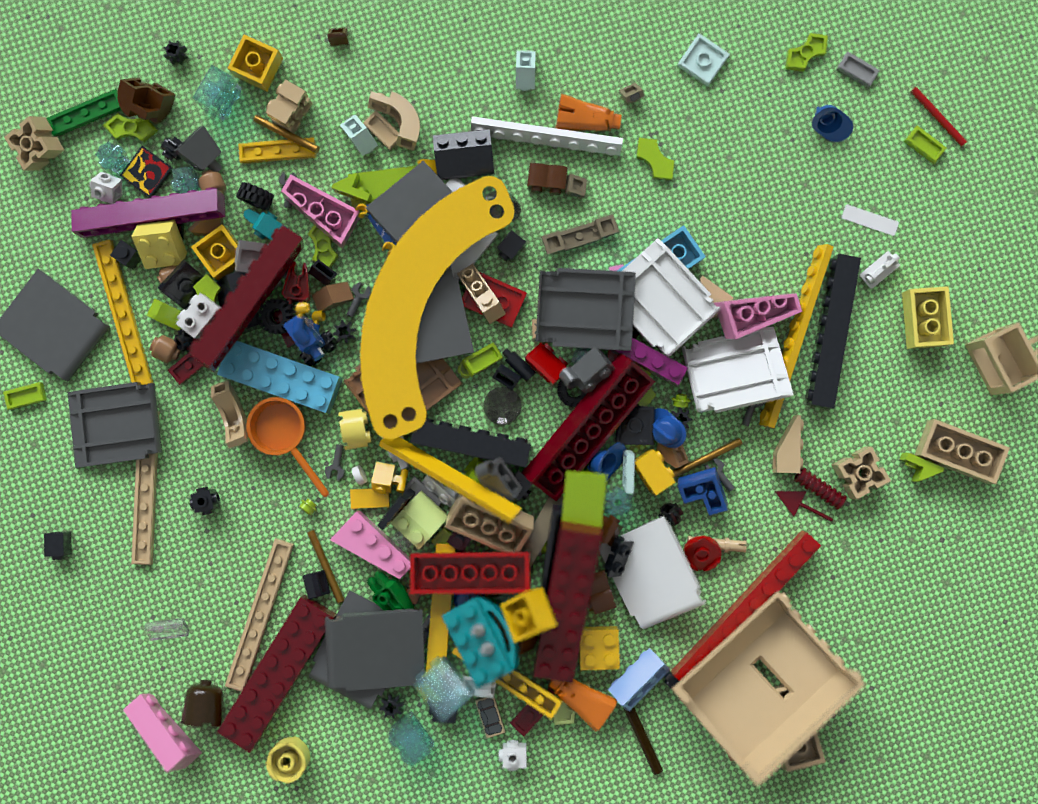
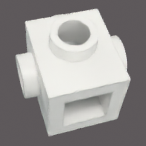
(106, 187)
(518, 751)

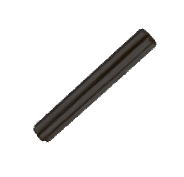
(644, 741)

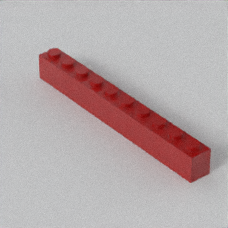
(765, 585)

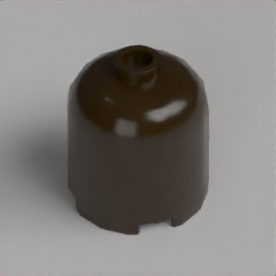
(203, 705)

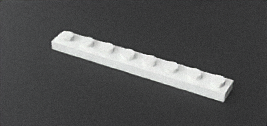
(549, 136)

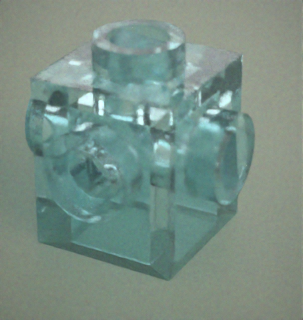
(112, 157)
(184, 180)
(611, 497)

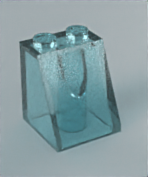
(443, 688)

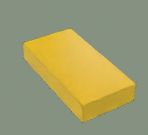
(368, 499)

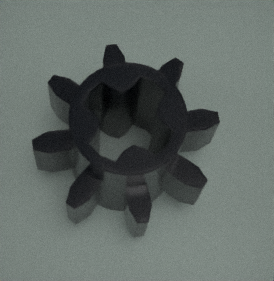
(180, 51)
(169, 146)
(346, 327)
(184, 340)
(682, 415)
(671, 513)
(388, 710)

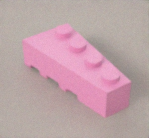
(323, 210)
(751, 314)
(372, 544)
(161, 733)

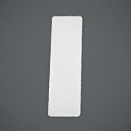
(870, 220)

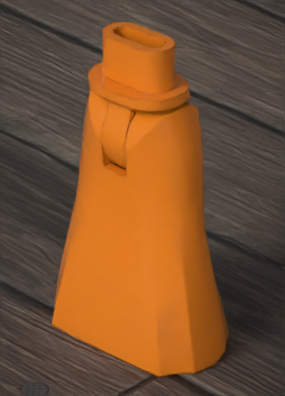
(580, 115)
(588, 703)

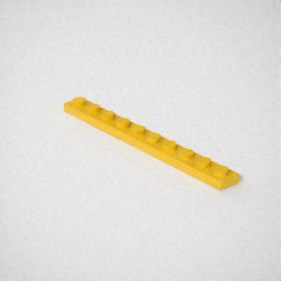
(799, 326)

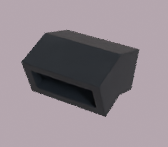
(322, 273)
(507, 373)
(316, 584)

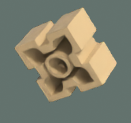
(288, 106)
(34, 143)
(872, 475)

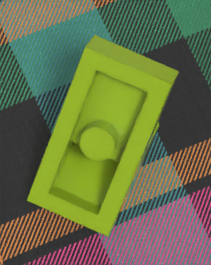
(348, 186)
(164, 314)
(924, 468)

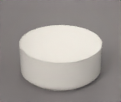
(359, 475)

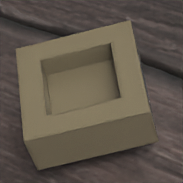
(631, 93)
(576, 186)

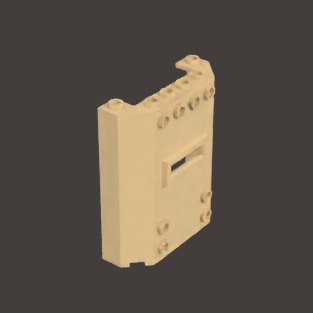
(741, 705)

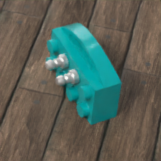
(481, 640)

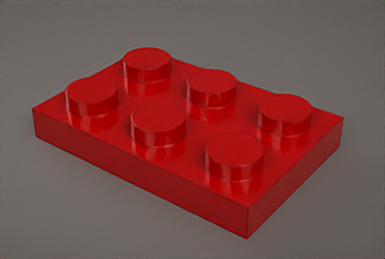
(508, 296)

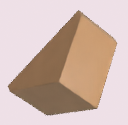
(332, 296)

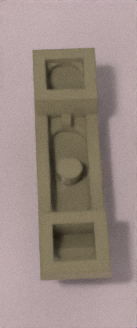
(580, 235)
(540, 529)

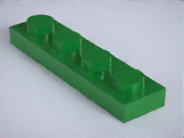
(84, 113)

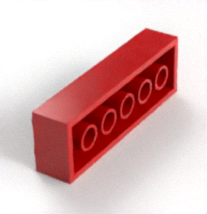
(470, 572)

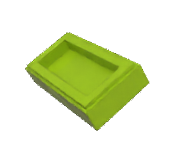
(925, 144)
(482, 359)
(25, 396)

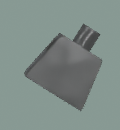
(200, 151)

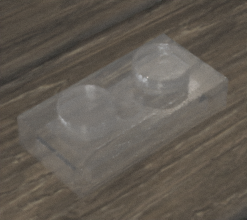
(166, 629)

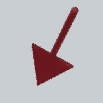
(793, 500)

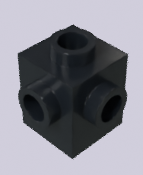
(525, 484)
(211, 501)

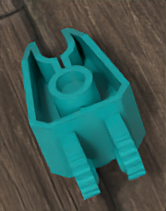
(263, 223)

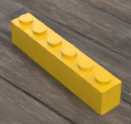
(527, 691)

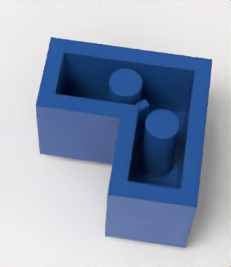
(706, 486)

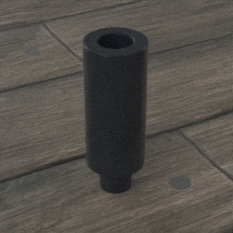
(518, 364)

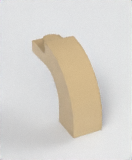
(402, 112)
(231, 413)

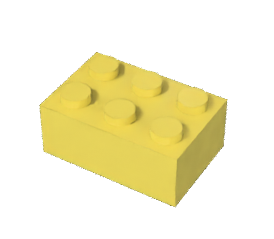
(927, 317)

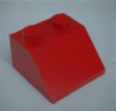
(546, 363)

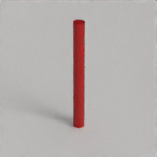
(938, 116)

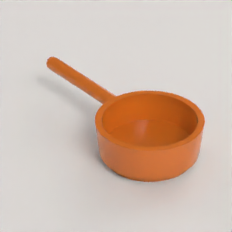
(277, 428)

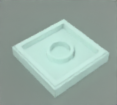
(703, 60)
(628, 471)

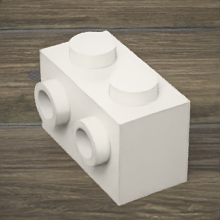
(197, 315)

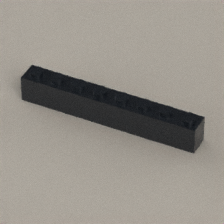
(833, 331)

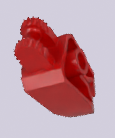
(297, 287)

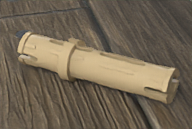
(729, 545)

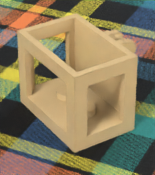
(1005, 359)

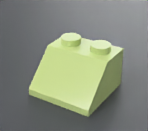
(419, 519)

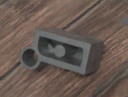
(587, 371)
(498, 478)

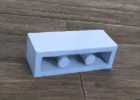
(638, 679)

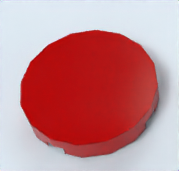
(702, 553)

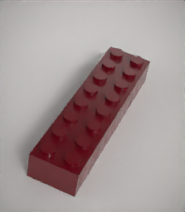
(247, 298)
(588, 426)
(568, 600)
(276, 674)

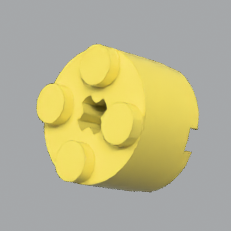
(354, 430)
(285, 770)

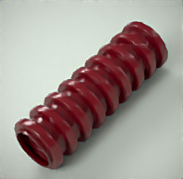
(820, 488)

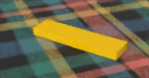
(273, 151)

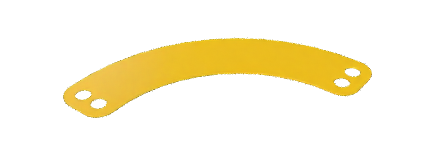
(403, 291)

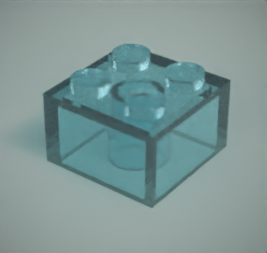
(217, 93)
(410, 739)

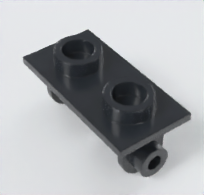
(330, 345)
(616, 564)

